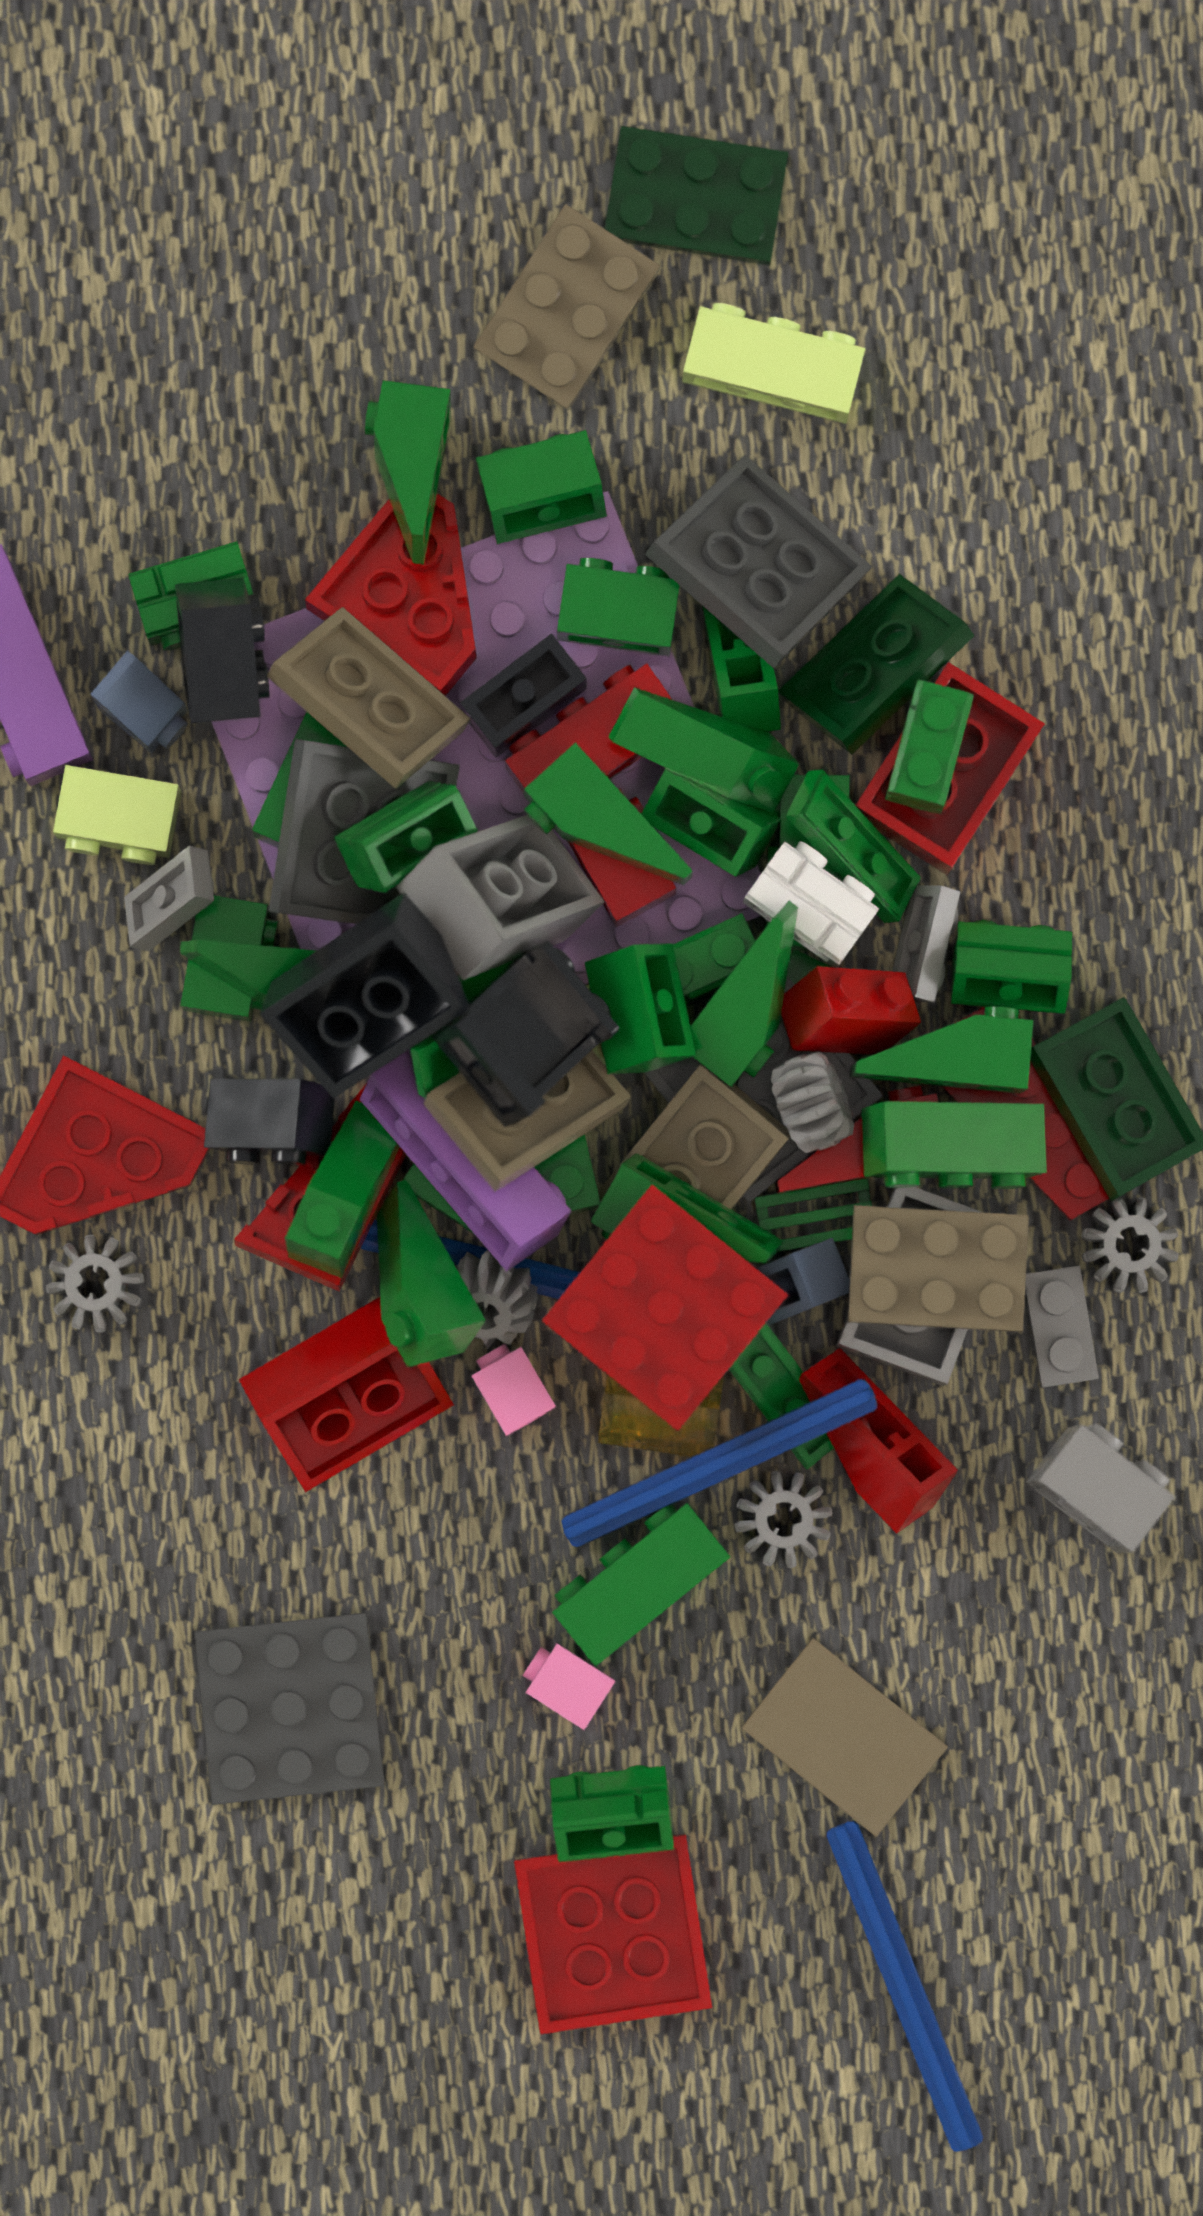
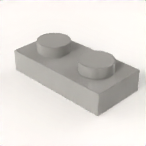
(169, 898)
(925, 939)
(1060, 1327)

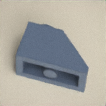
(141, 704)
(808, 1278)

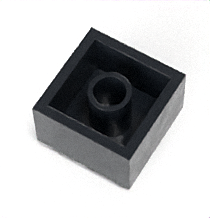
(218, 651)

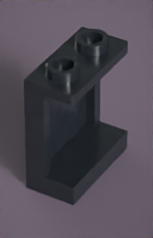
(526, 1032)

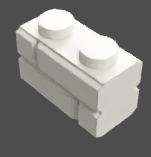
(829, 910)

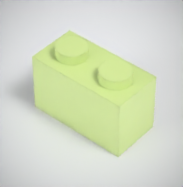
(116, 813)

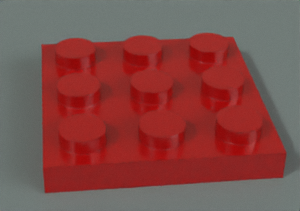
(664, 1308)
(612, 1938)

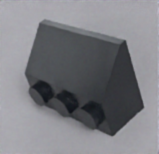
(366, 996)

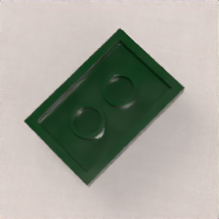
(696, 195)
(875, 663)
(1117, 1098)

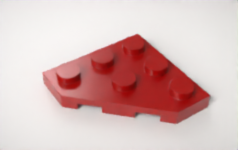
(407, 605)
(95, 1152)

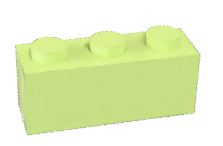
(773, 362)

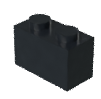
(524, 695)
(269, 1118)

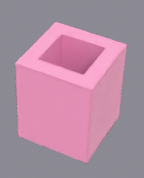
(512, 1388)
(567, 1684)

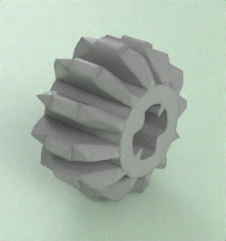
(812, 1102)
(1121, 1262)
(114, 1285)
(502, 1296)
(767, 1507)

